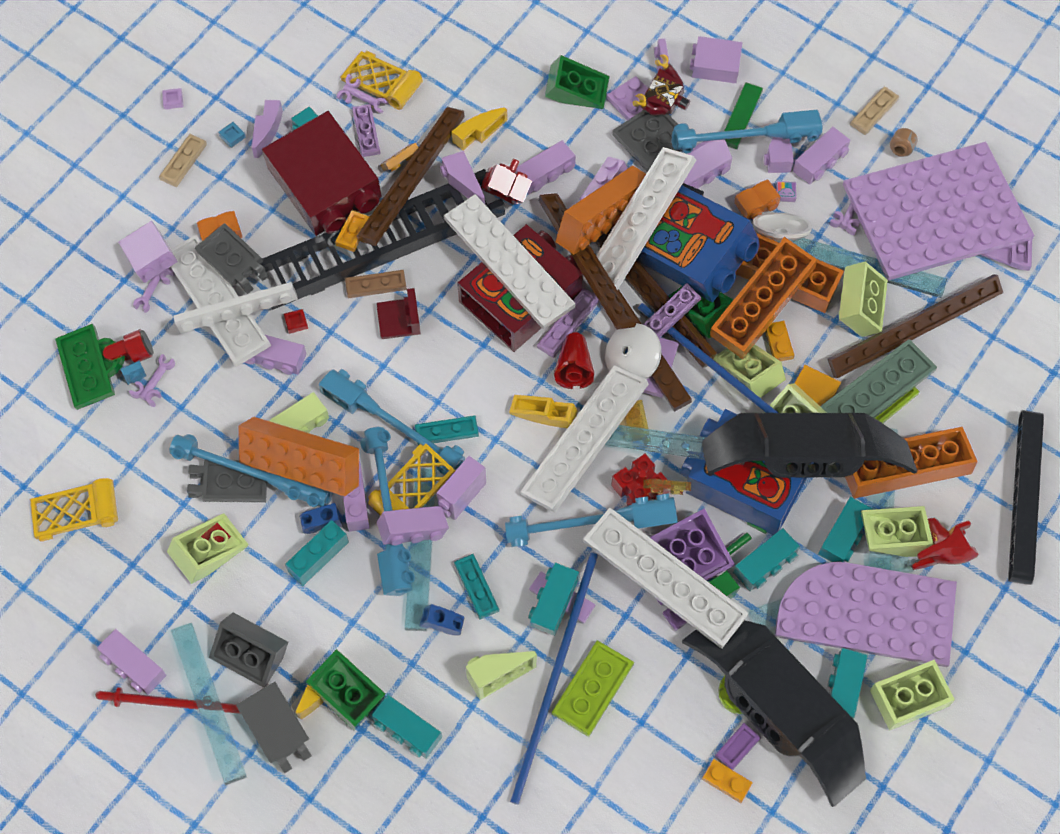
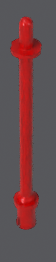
(119, 697)

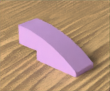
(266, 126)

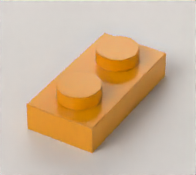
(394, 162)
(348, 236)
(779, 341)
(727, 781)

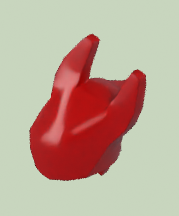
(948, 546)

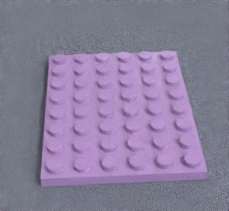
(937, 210)

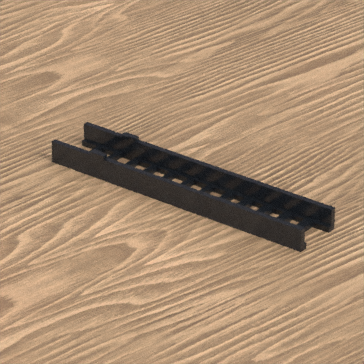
(379, 256)

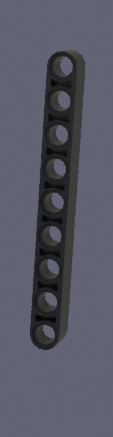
(1026, 498)

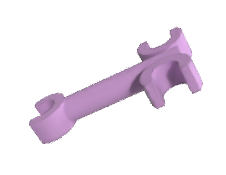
(350, 89)
(845, 221)
(151, 287)
(148, 392)

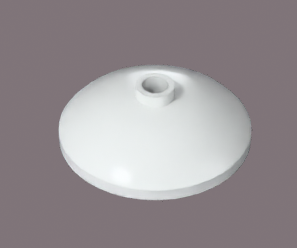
(781, 225)
(643, 351)

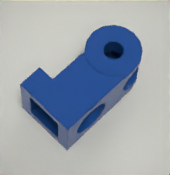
(318, 518)
(442, 620)

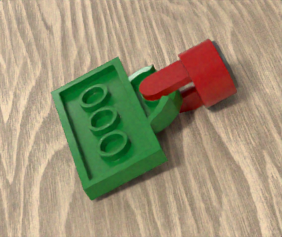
(92, 361)

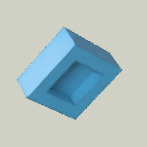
(232, 134)
(133, 372)

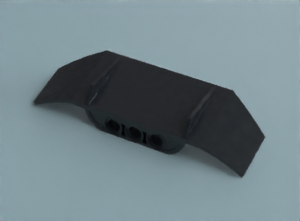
(805, 439)
(788, 706)

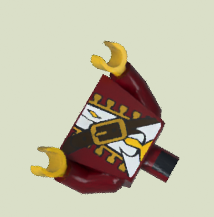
(664, 91)

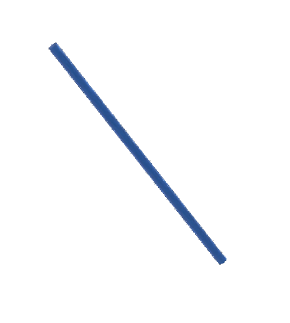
(713, 365)
(542, 715)

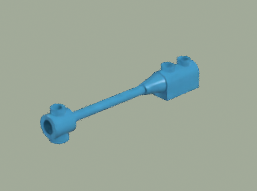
(789, 126)
(353, 396)
(187, 448)
(643, 513)
(394, 560)

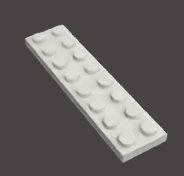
(643, 213)
(509, 261)
(205, 286)
(584, 438)
(665, 577)

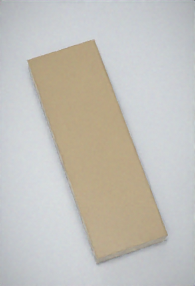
(874, 110)
(183, 160)

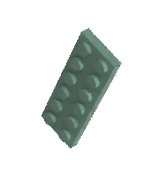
(883, 382)

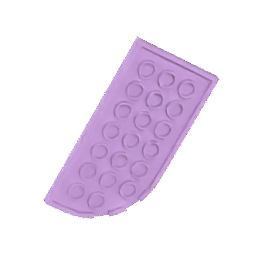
(870, 612)

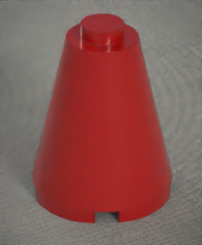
(574, 363)

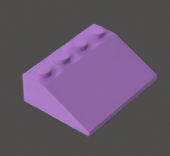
(696, 545)

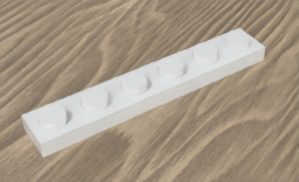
(235, 307)

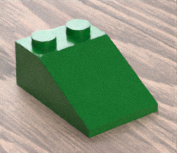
(576, 84)
(705, 313)
(345, 689)

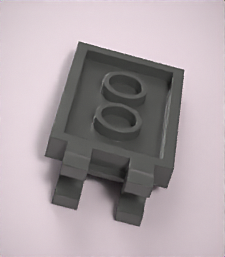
(231, 257)
(225, 484)
(274, 725)

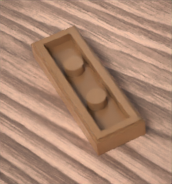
(375, 284)

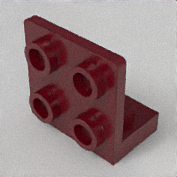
(399, 317)

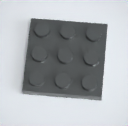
(646, 136)

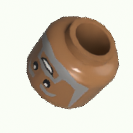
(903, 142)

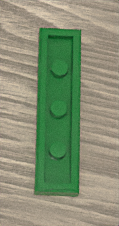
(743, 112)

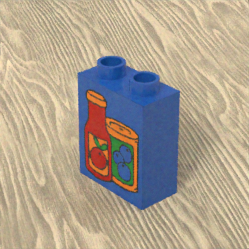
(700, 244)
(743, 490)

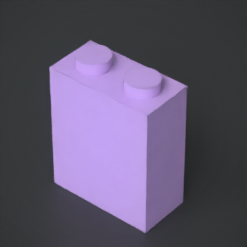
(716, 59)
(148, 251)
(461, 487)

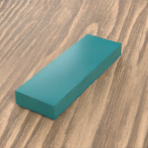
(449, 429)
(476, 586)

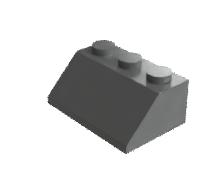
(248, 649)

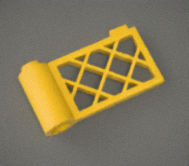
(401, 88)
(375, 498)
(101, 502)

